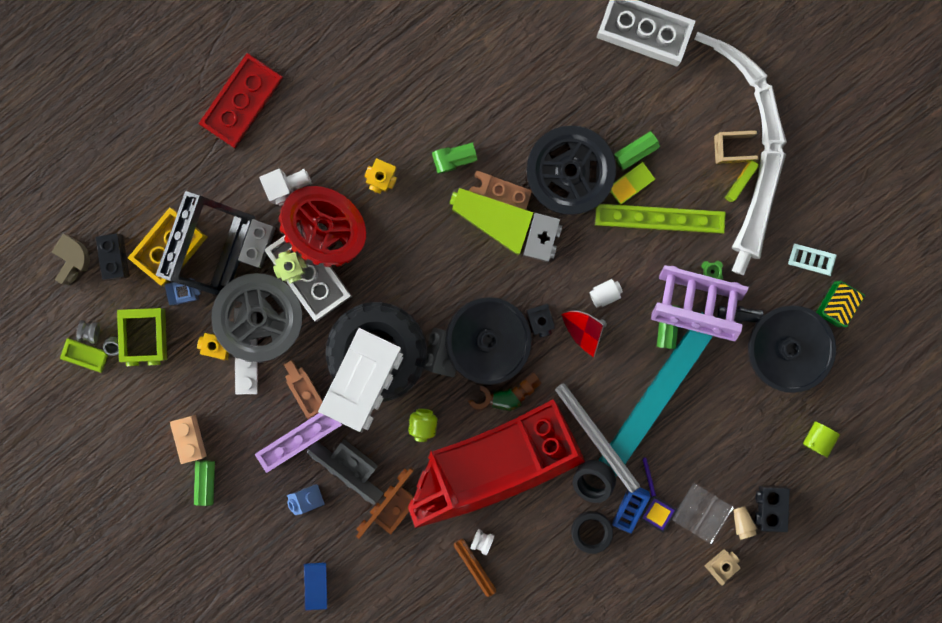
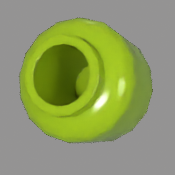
(422, 425)

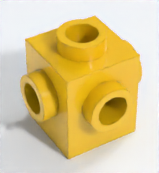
(380, 168)

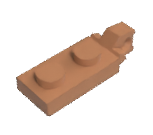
(303, 389)

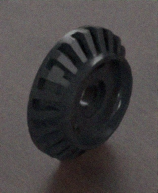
(584, 147)

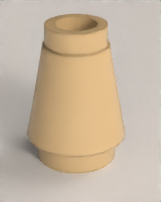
(744, 524)

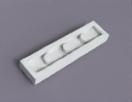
(246, 372)

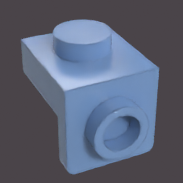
(305, 500)

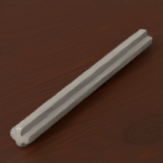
(597, 438)

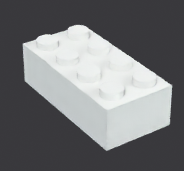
(646, 30)
(318, 289)

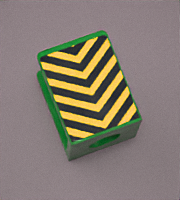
(840, 304)

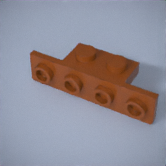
(393, 508)

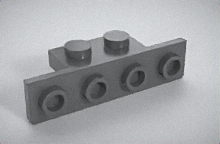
(350, 467)

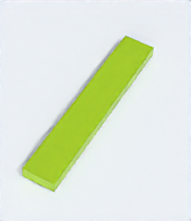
(660, 218)

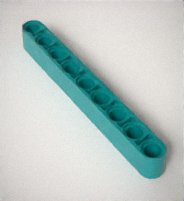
(658, 394)

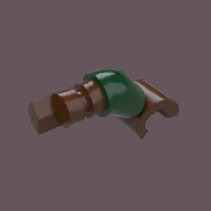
(509, 399)

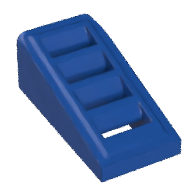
(642, 493)

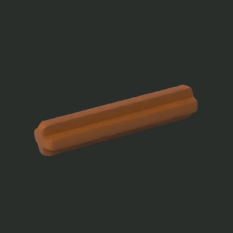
(474, 567)

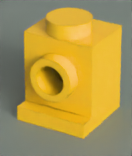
(203, 345)

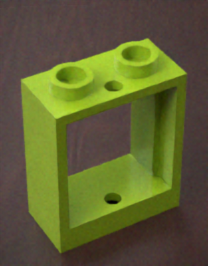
(161, 355)

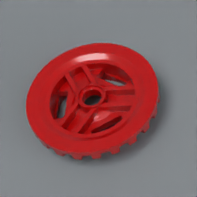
(325, 206)

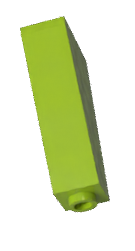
(497, 219)

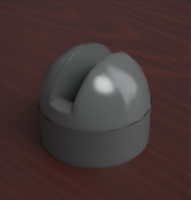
(111, 346)

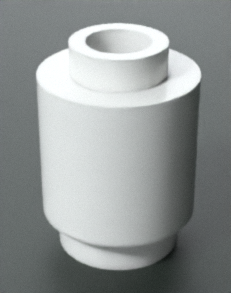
(606, 293)

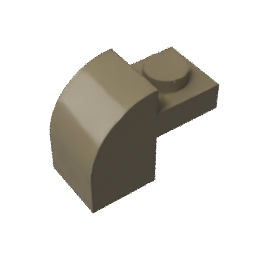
(76, 258)

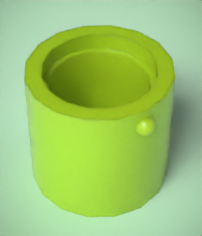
(821, 439)

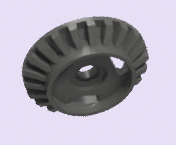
(251, 292)

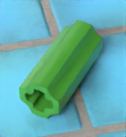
(637, 150)
(667, 335)
(204, 483)

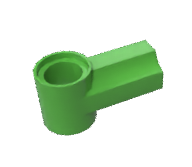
(450, 158)

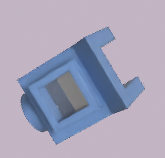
(180, 293)

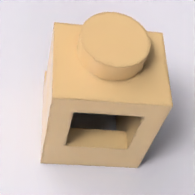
(715, 566)

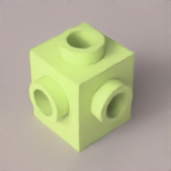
(297, 270)

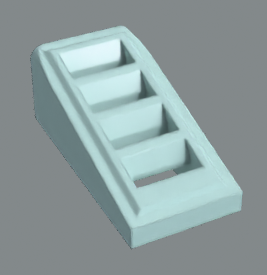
(829, 268)

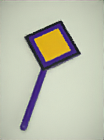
(657, 512)

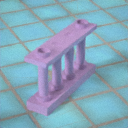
(685, 317)
(296, 441)

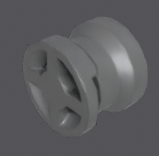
(88, 331)

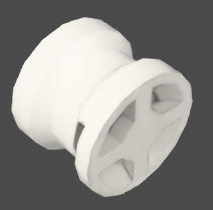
(482, 541)

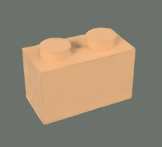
(188, 439)

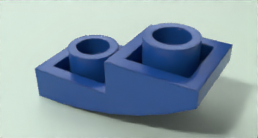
(315, 586)

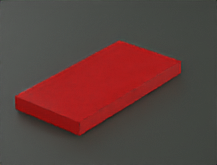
(241, 100)

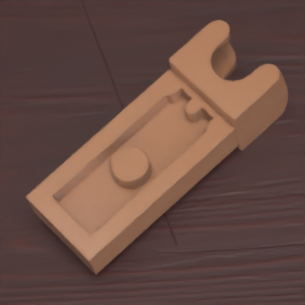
(502, 190)

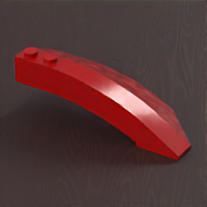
(495, 465)

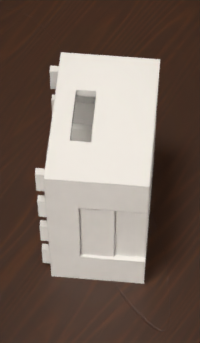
(361, 380)

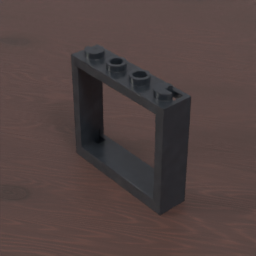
(182, 235)

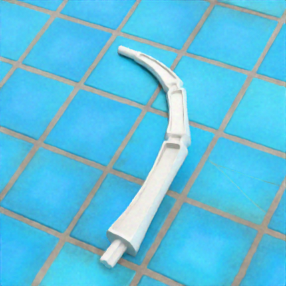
(752, 234)

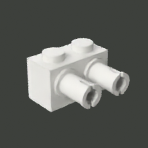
(279, 186)

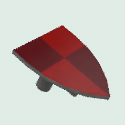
(584, 329)

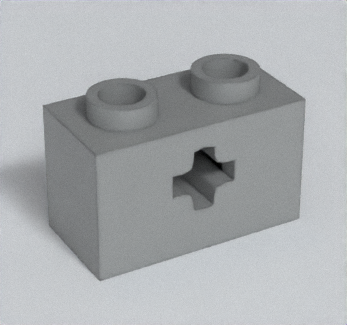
(257, 239)
(533, 247)

